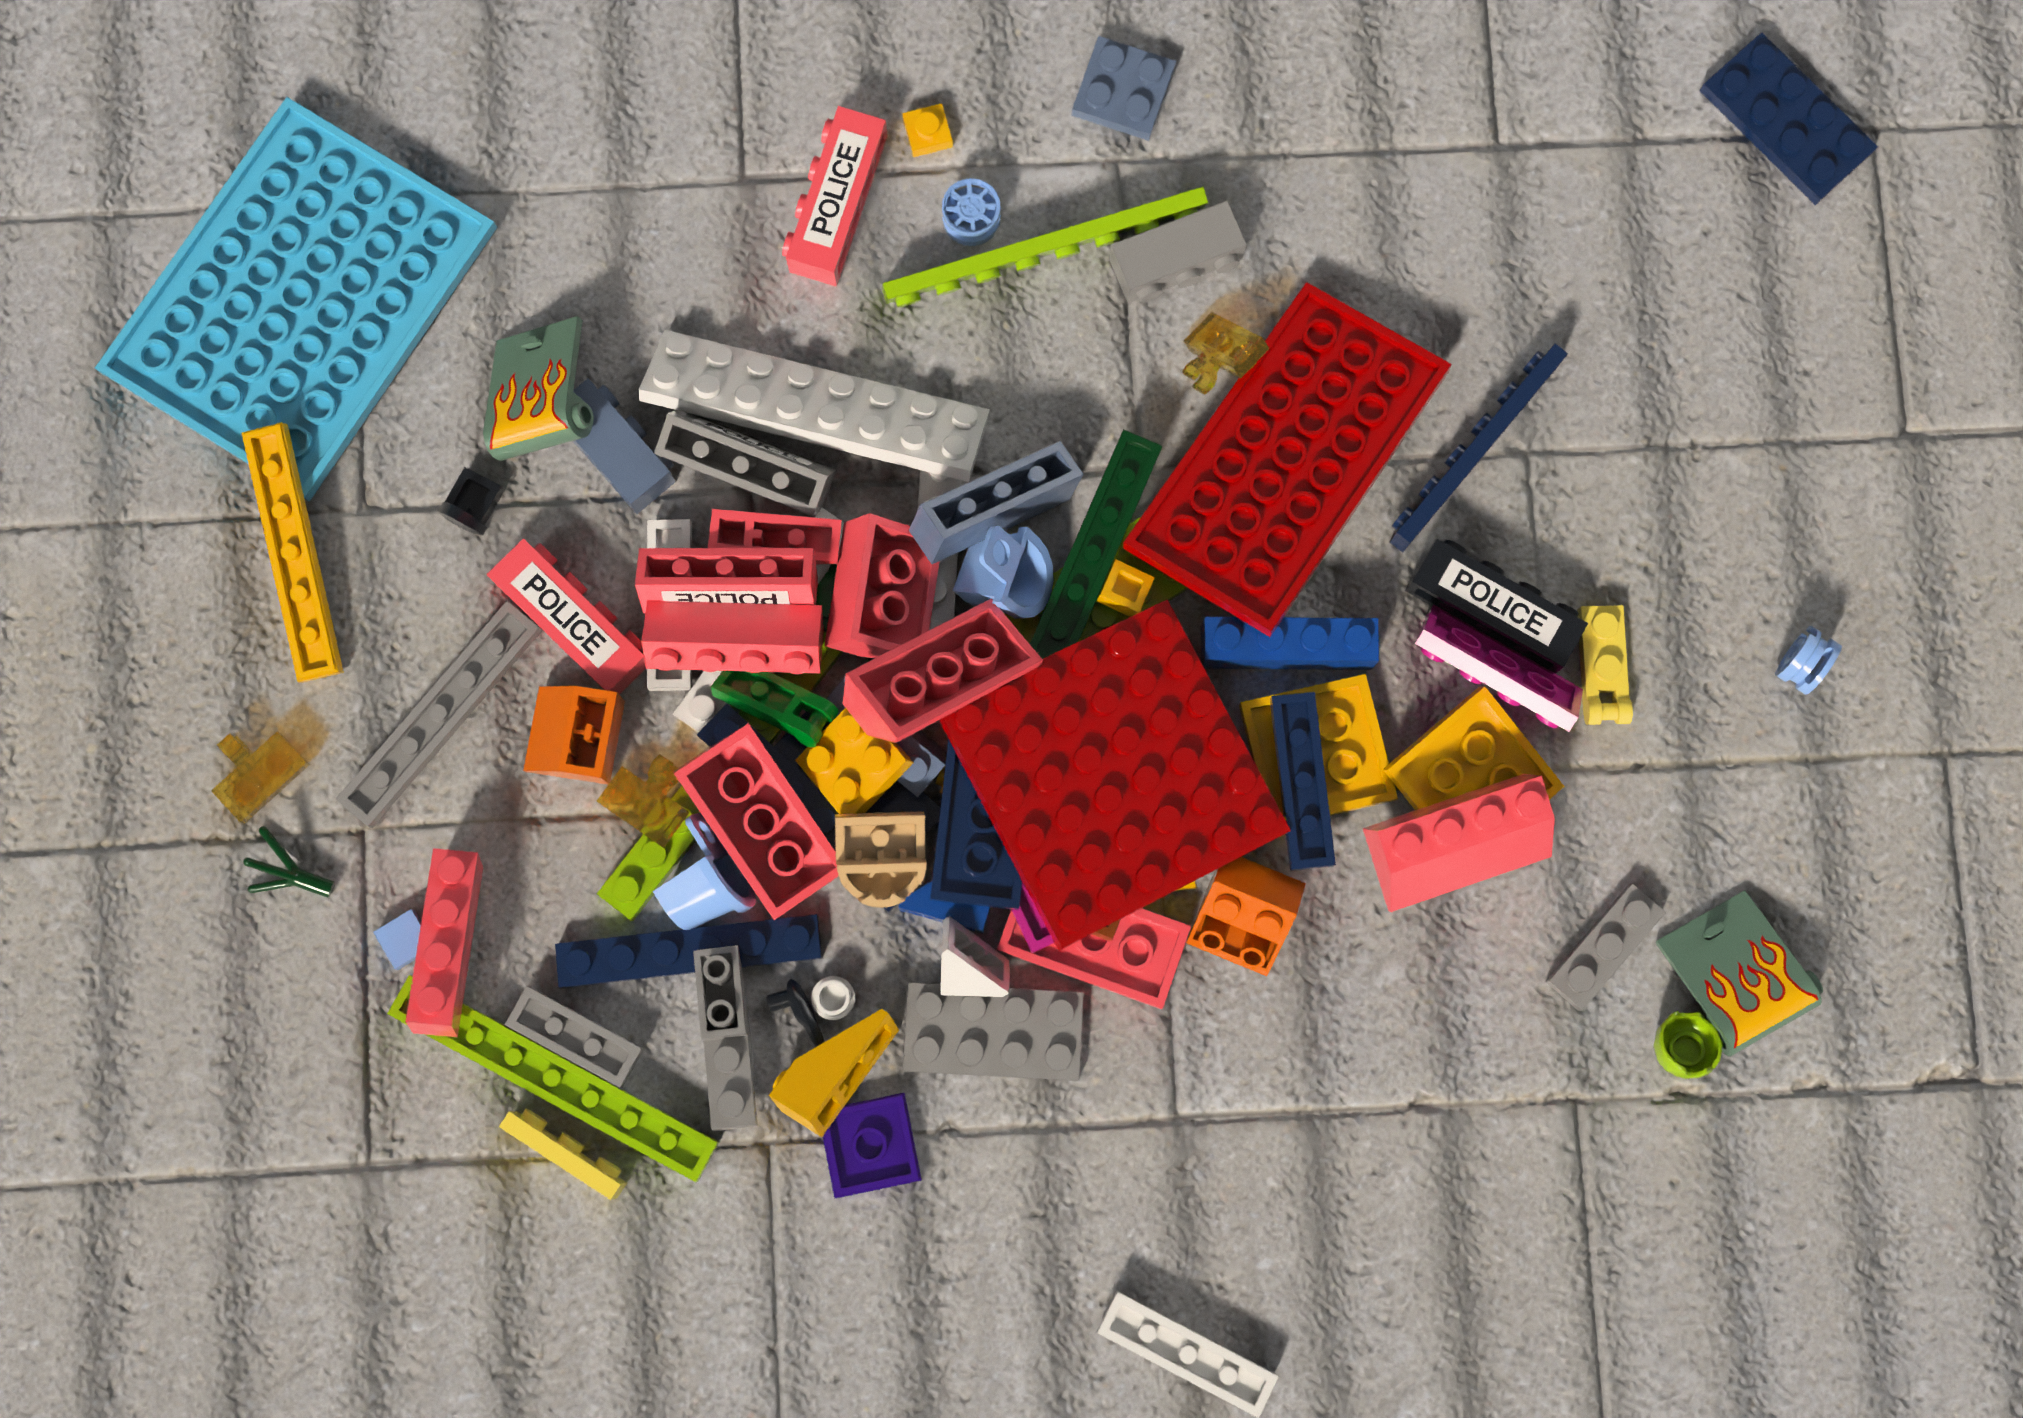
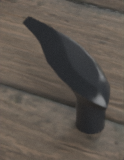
(800, 1005)

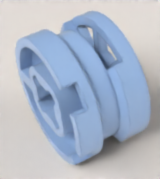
(971, 212)
(1808, 660)

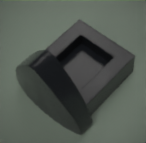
(471, 501)

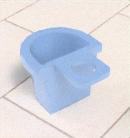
(1009, 570)
(708, 886)

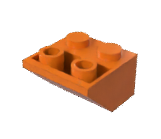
(574, 733)
(1246, 914)

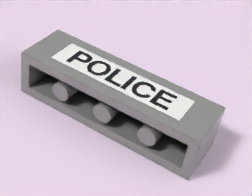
(745, 461)

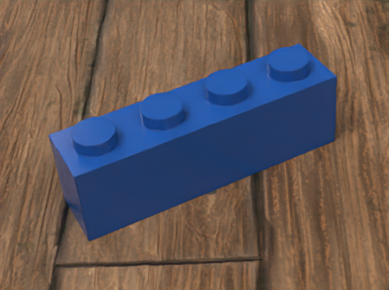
(1293, 645)

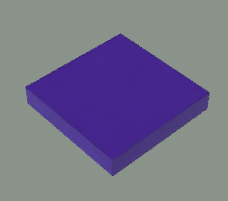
(871, 1146)

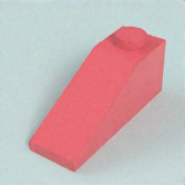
(766, 530)

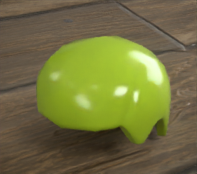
(1687, 1045)

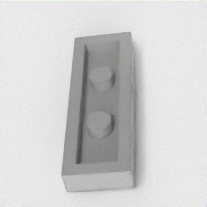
(1605, 947)
(574, 1036)

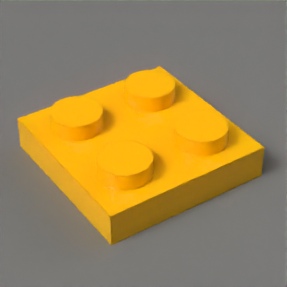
(853, 766)

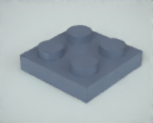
(1123, 88)

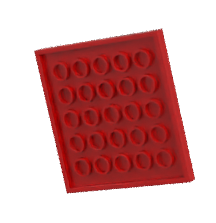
(1114, 774)

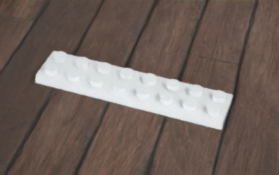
(814, 405)

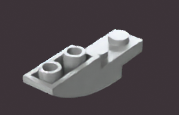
(726, 1038)

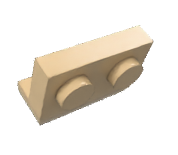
(880, 855)

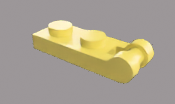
(1604, 665)

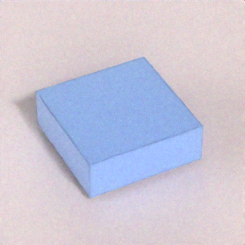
(400, 938)

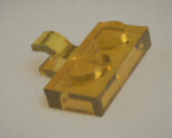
(1222, 346)
(257, 774)
(646, 803)

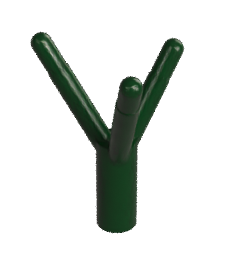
(291, 877)

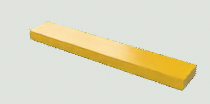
(292, 552)

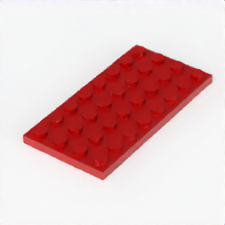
(1287, 459)

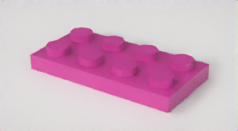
(1500, 667)

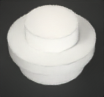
(833, 998)

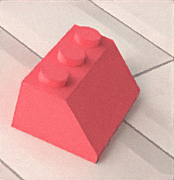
(879, 588)

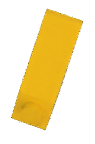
(829, 1074)

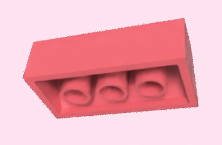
(937, 673)
(759, 820)
(1462, 840)

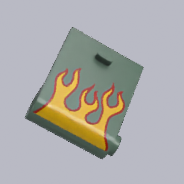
(533, 393)
(1742, 976)

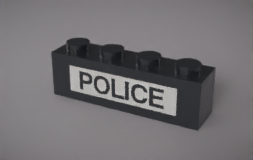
(1497, 605)

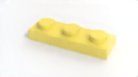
(564, 1152)

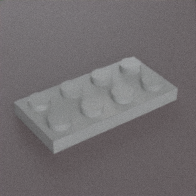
(1006, 1036)

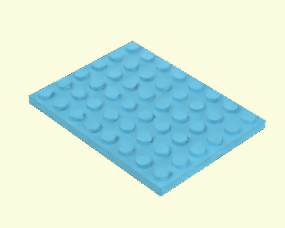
(297, 293)

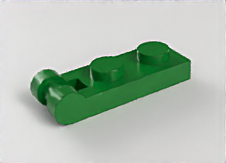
(776, 703)

